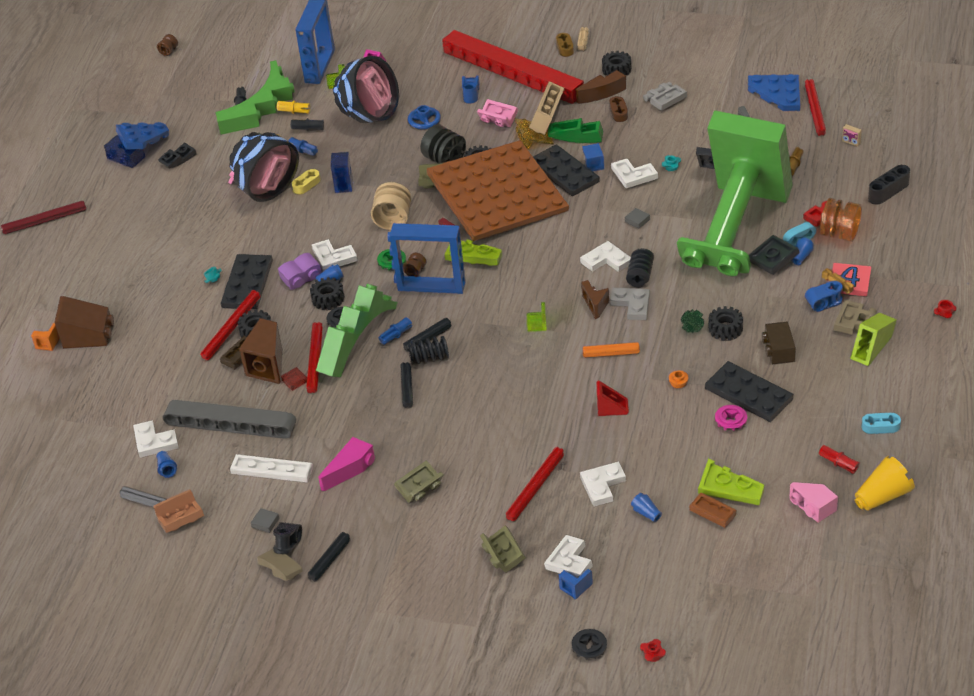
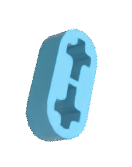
(804, 230)
(881, 423)

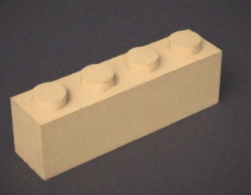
(546, 108)

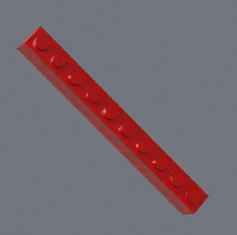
(509, 64)

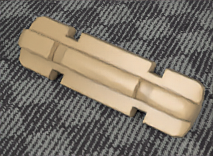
(582, 39)

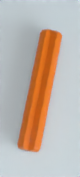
(611, 349)

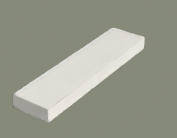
(271, 468)

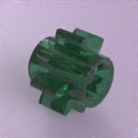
(692, 321)

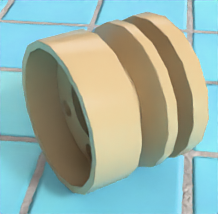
(390, 205)

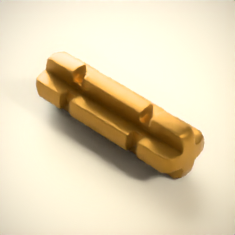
(828, 274)

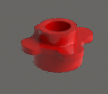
(945, 308)
(653, 655)

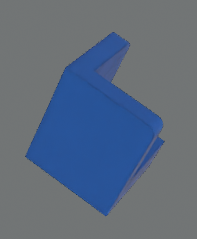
(593, 157)
(575, 586)

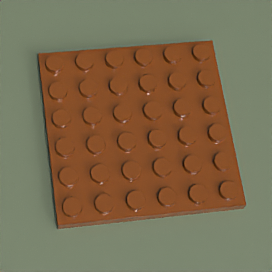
(497, 190)

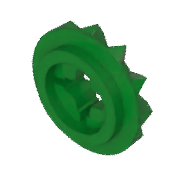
(384, 257)

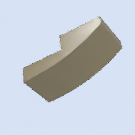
(281, 565)

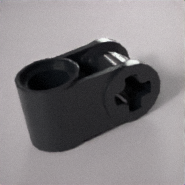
(286, 537)

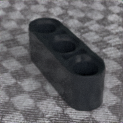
(889, 184)

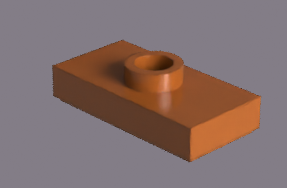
(712, 510)

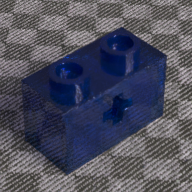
(116, 152)
(341, 172)

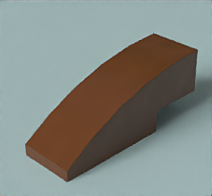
(601, 87)

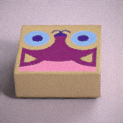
(851, 135)

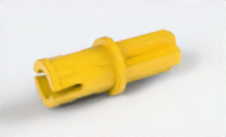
(293, 107)

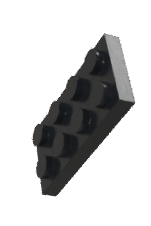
(566, 170)
(247, 274)
(749, 391)

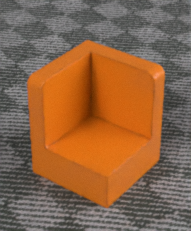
(46, 340)

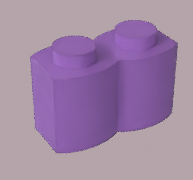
(299, 271)

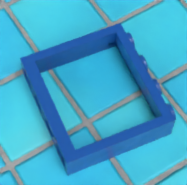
(315, 18)
(427, 232)

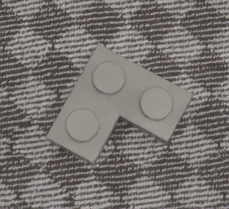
(635, 299)

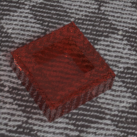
(294, 378)

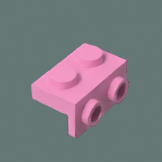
(498, 113)

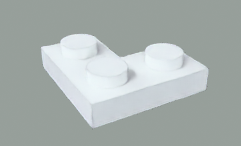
(633, 176)
(605, 254)
(327, 255)
(151, 443)
(598, 479)
(566, 557)

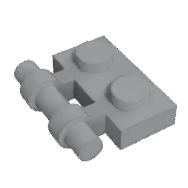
(665, 95)

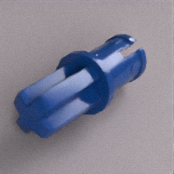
(303, 146)
(395, 330)

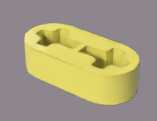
(306, 181)

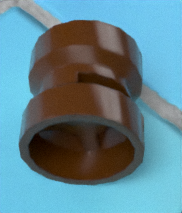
(167, 44)
(414, 264)

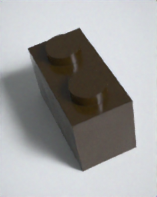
(779, 343)

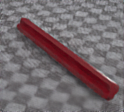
(43, 217)

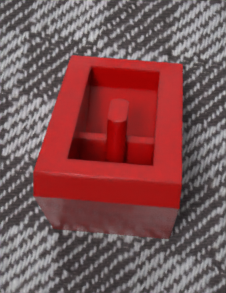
(610, 401)

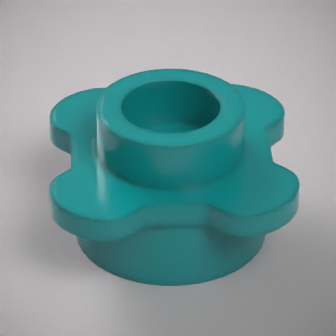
(671, 162)
(212, 274)

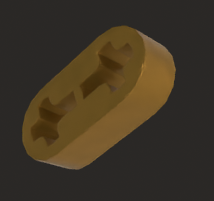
(563, 41)

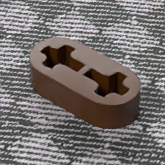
(617, 106)

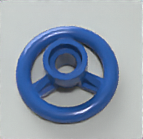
(423, 113)

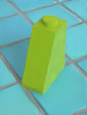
(872, 338)

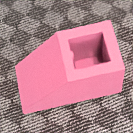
(814, 499)

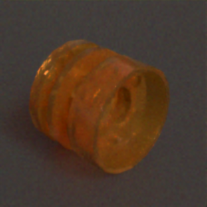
(837, 218)

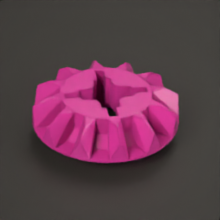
(731, 411)

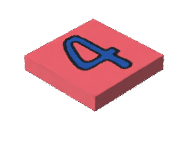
(856, 274)

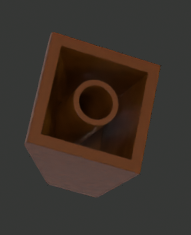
(83, 323)
(263, 352)

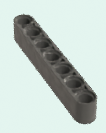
(229, 419)

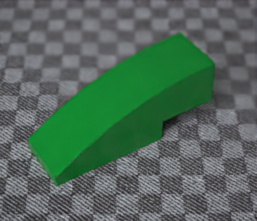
(576, 131)

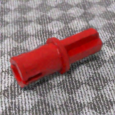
(839, 459)

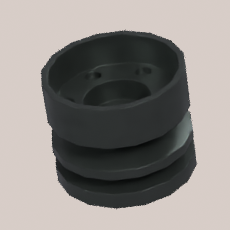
(442, 144)

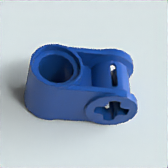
(470, 89)
(823, 296)

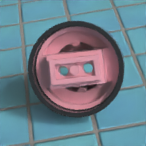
(367, 90)
(263, 165)

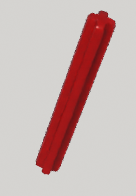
(815, 107)
(229, 325)
(314, 355)
(534, 484)

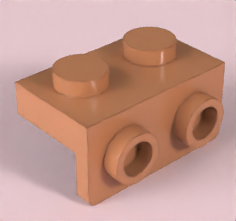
(178, 511)

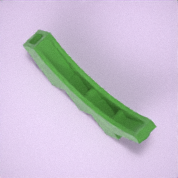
(262, 103)
(353, 320)

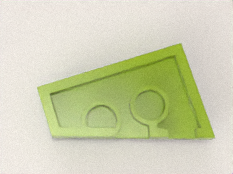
(477, 254)
(725, 484)

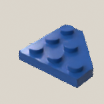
(777, 89)
(139, 135)

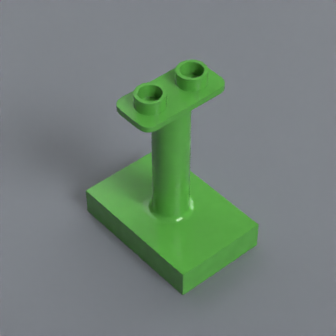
(748, 162)

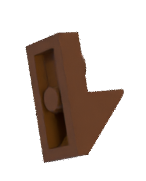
(595, 299)

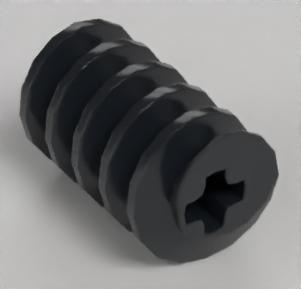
(640, 267)
(428, 349)

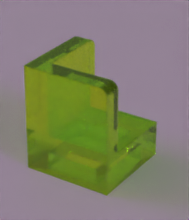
(332, 76)
(537, 320)

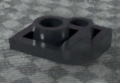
(179, 156)

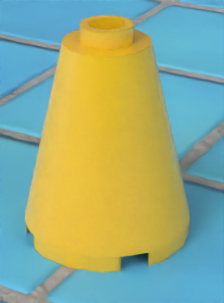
(884, 484)

